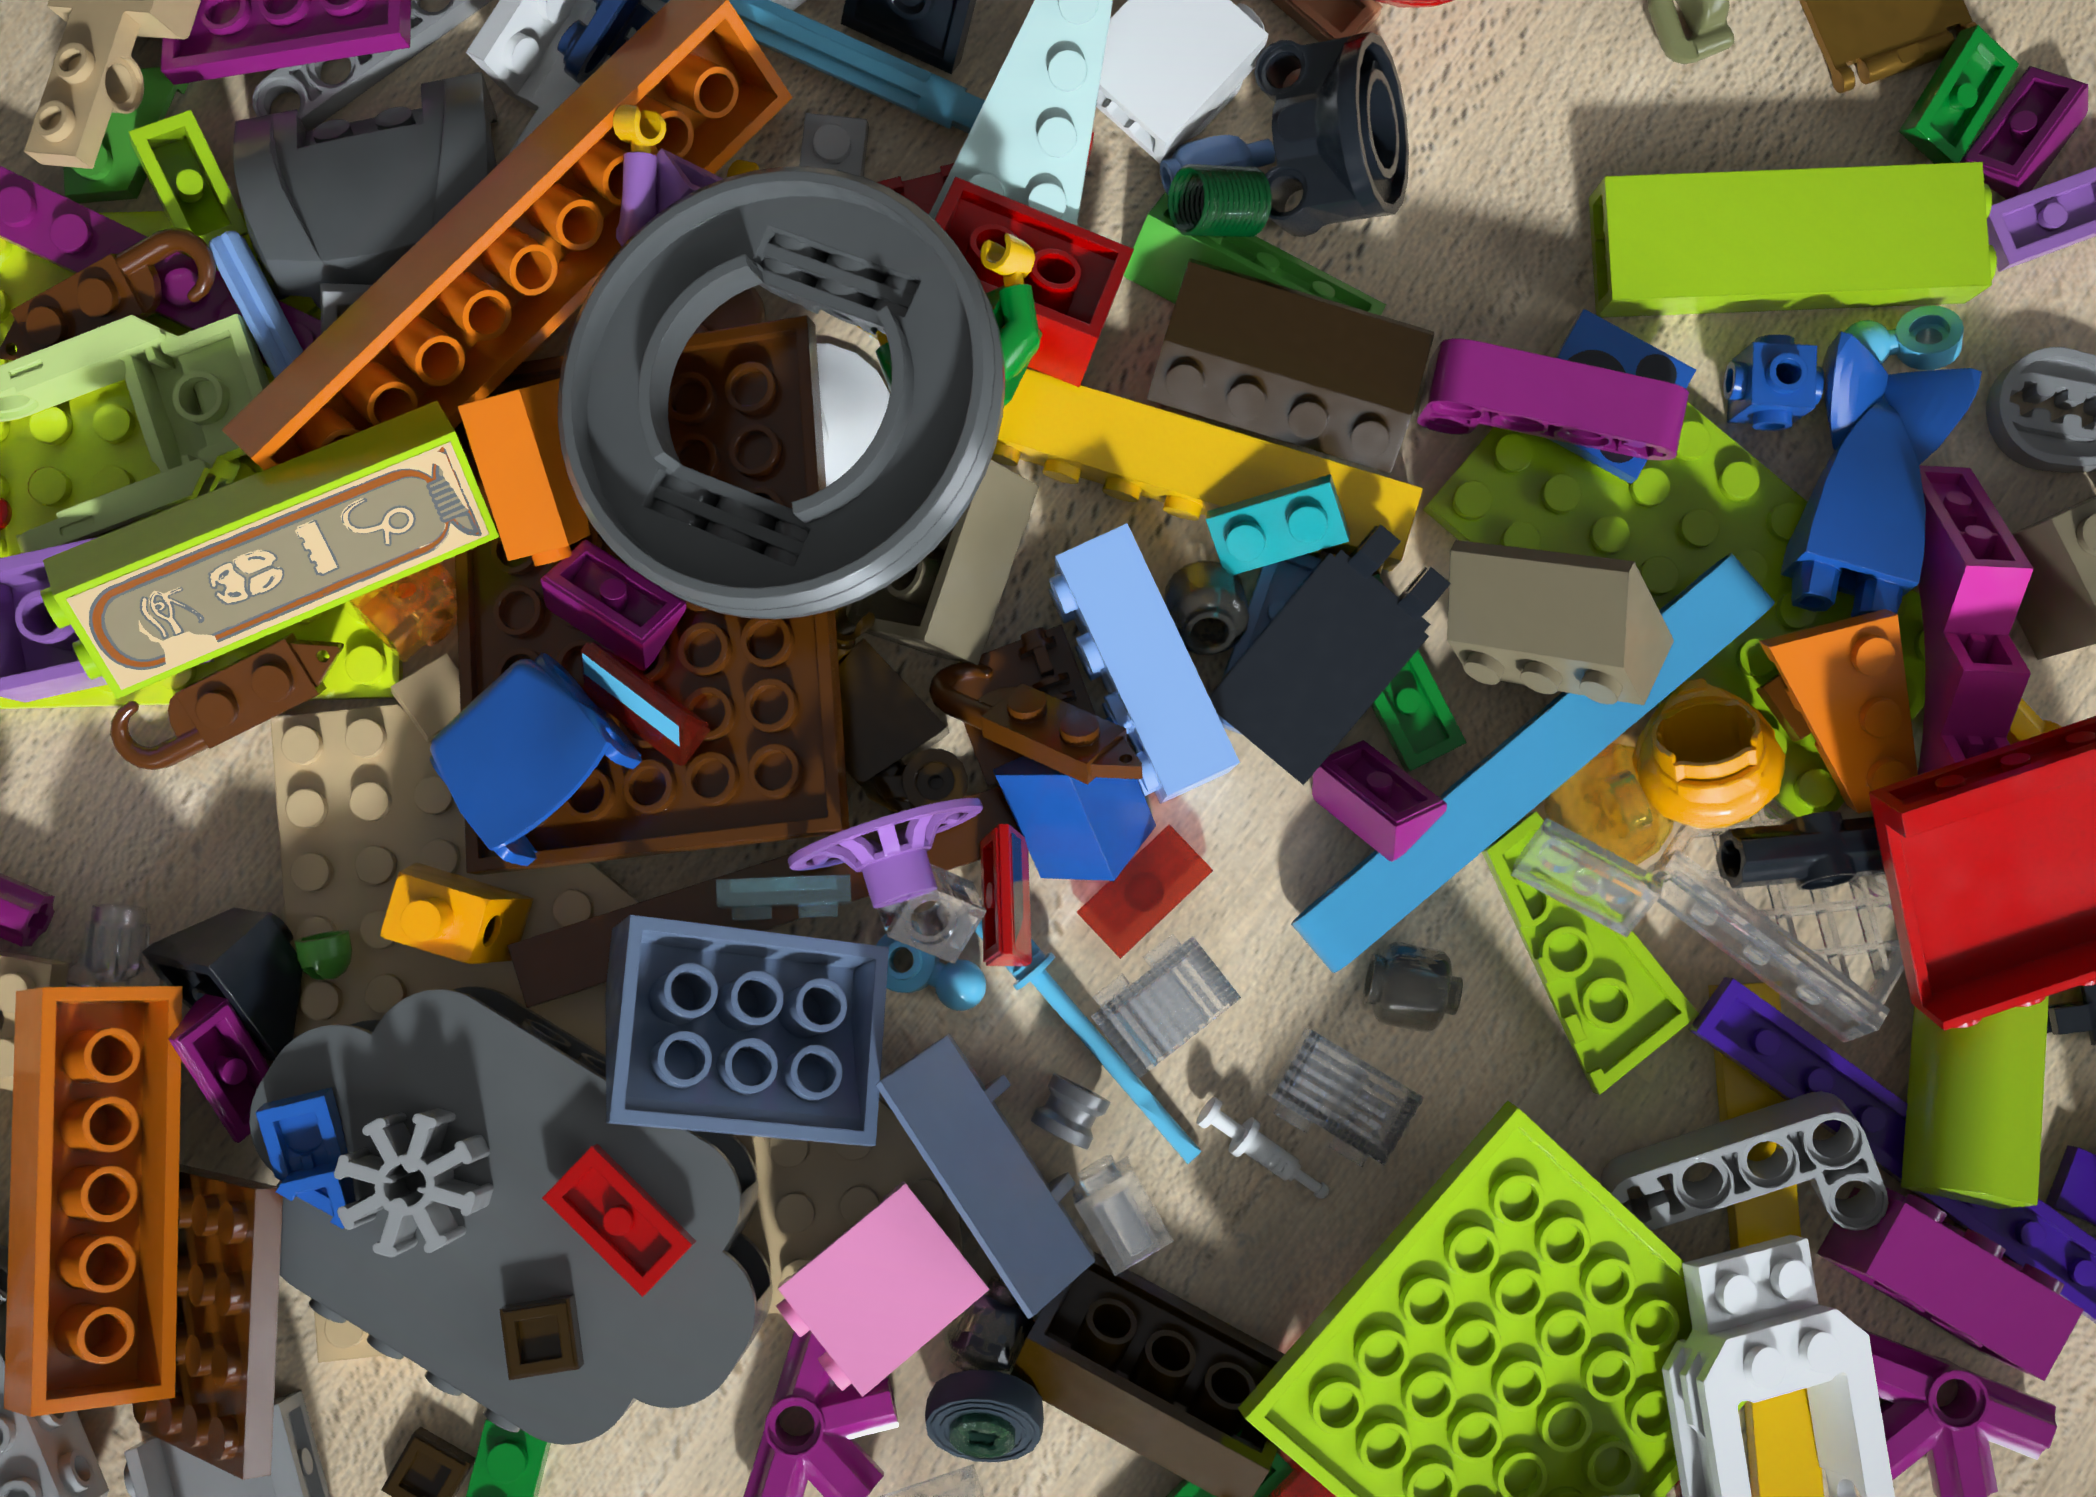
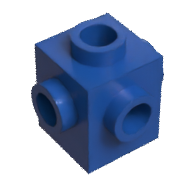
(1773, 383)

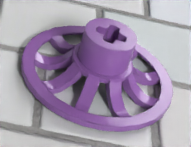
(900, 864)

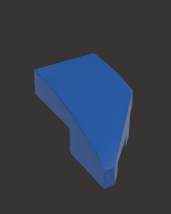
(303, 1147)

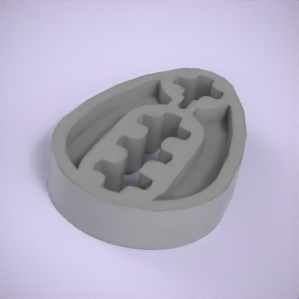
(2032, 437)

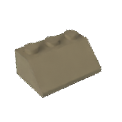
(955, 590)
(1555, 622)

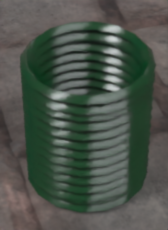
(1219, 200)

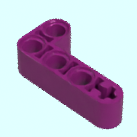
(1550, 399)

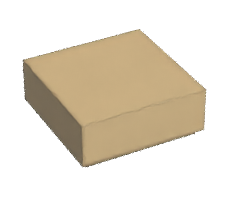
(430, 696)

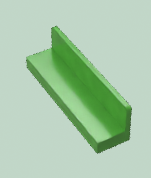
(1164, 253)

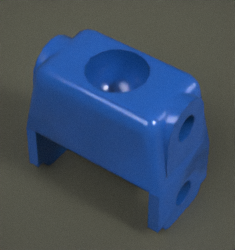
(524, 753)

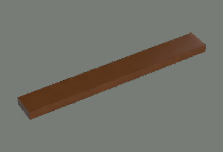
(578, 954)

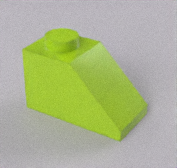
(186, 177)

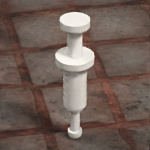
(1250, 1141)

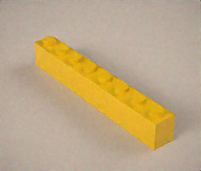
(1182, 459)

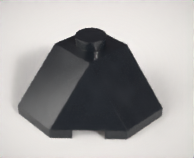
(241, 959)

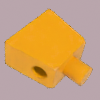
(450, 915)

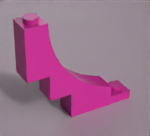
(1969, 602)

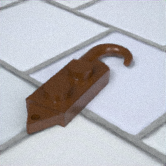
(105, 293)
(231, 700)
(1039, 726)

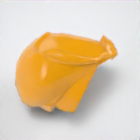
(1708, 757)

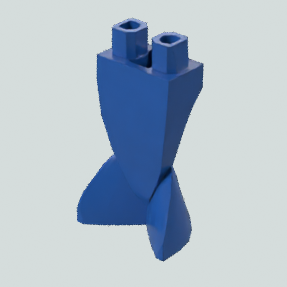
(1868, 506)

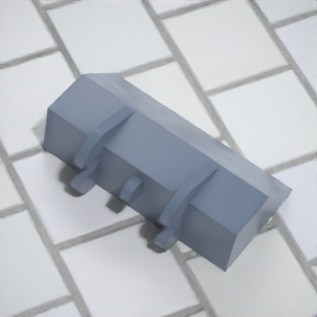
(988, 1173)

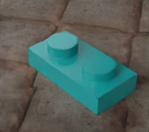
(1278, 525)

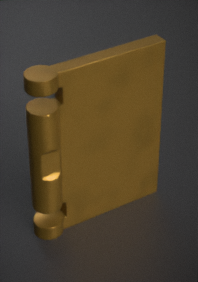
(1882, 35)

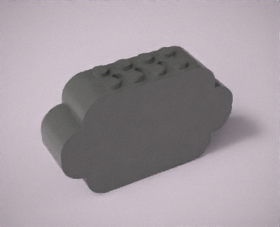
(539, 1109)

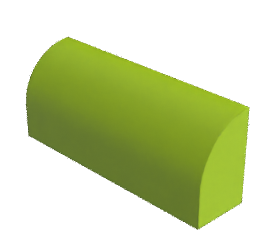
(1977, 1108)

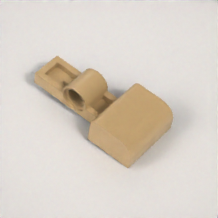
(97, 74)

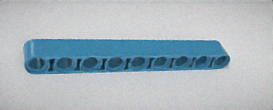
(1524, 773)

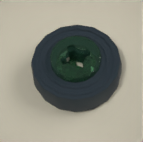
(984, 1416)

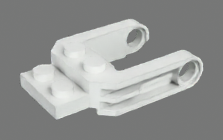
(1759, 1339)

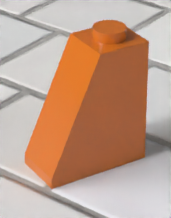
(525, 472)

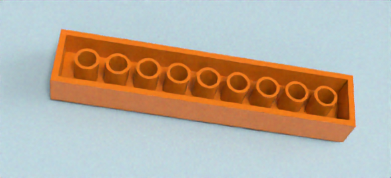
(519, 243)

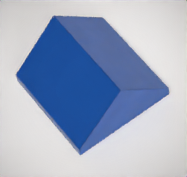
(1072, 825)

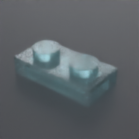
(754, 897)

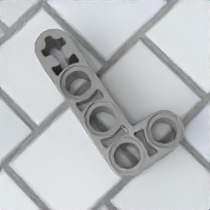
(1738, 1179)

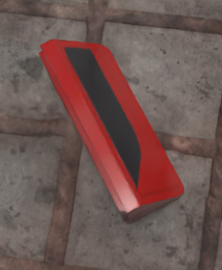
(1005, 898)

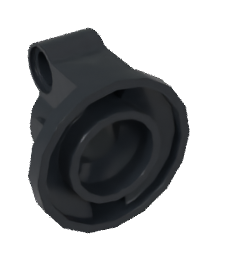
(1335, 131)

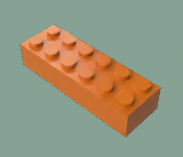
(93, 1199)

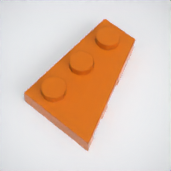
(1853, 698)

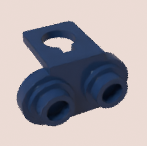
(589, 45)

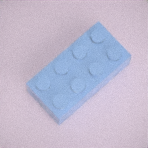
(1142, 663)

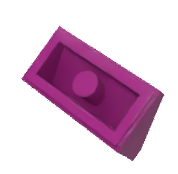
(2028, 131)
(612, 603)
(1376, 799)
(221, 1060)

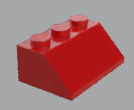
(1071, 274)

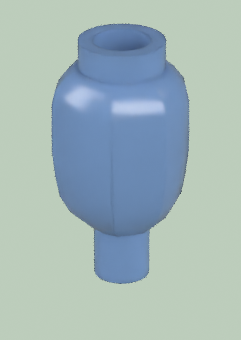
(1217, 150)

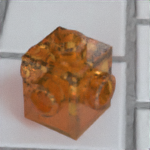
(411, 610)

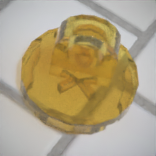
(1610, 807)

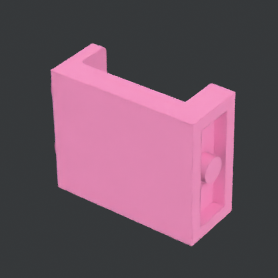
(880, 1291)

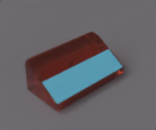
(641, 704)

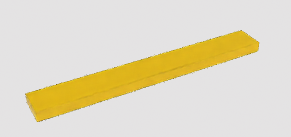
(1778, 1428)

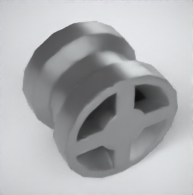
(1070, 1111)

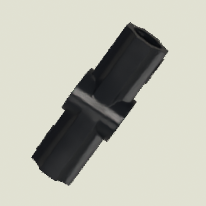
(1807, 850)

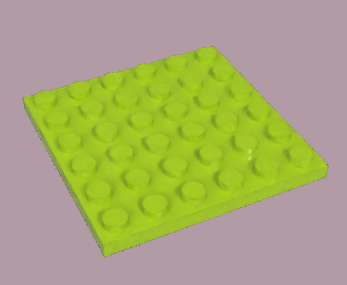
(1492, 1342)

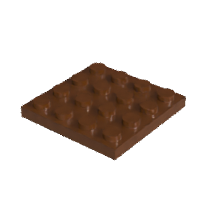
(223, 1324)

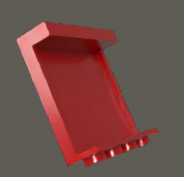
(1995, 875)

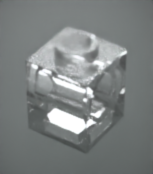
(946, 925)

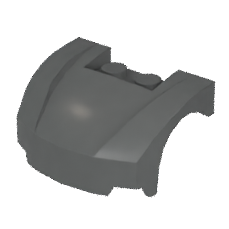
(358, 192)

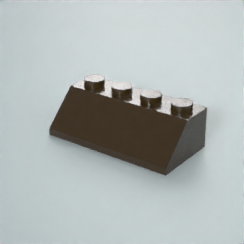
(1291, 365)
(1153, 1377)

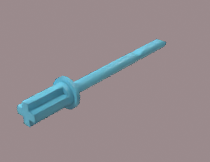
(1100, 1048)

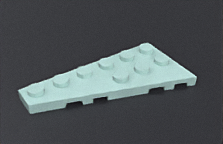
(1040, 111)

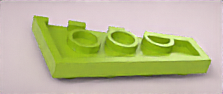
(1601, 984)

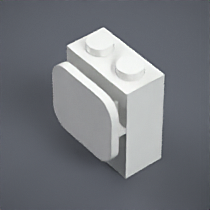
(1175, 67)

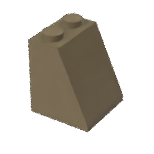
(2061, 592)

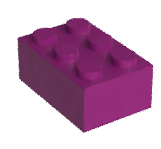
(1958, 1283)

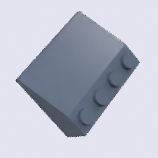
(744, 1031)

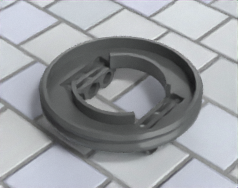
(828, 247)

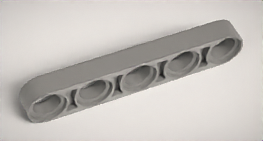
(323, 100)

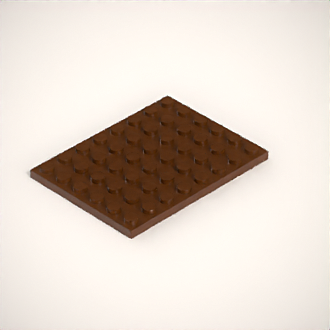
(768, 688)

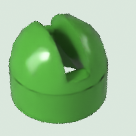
(324, 954)

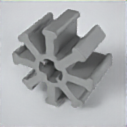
(398, 1160)

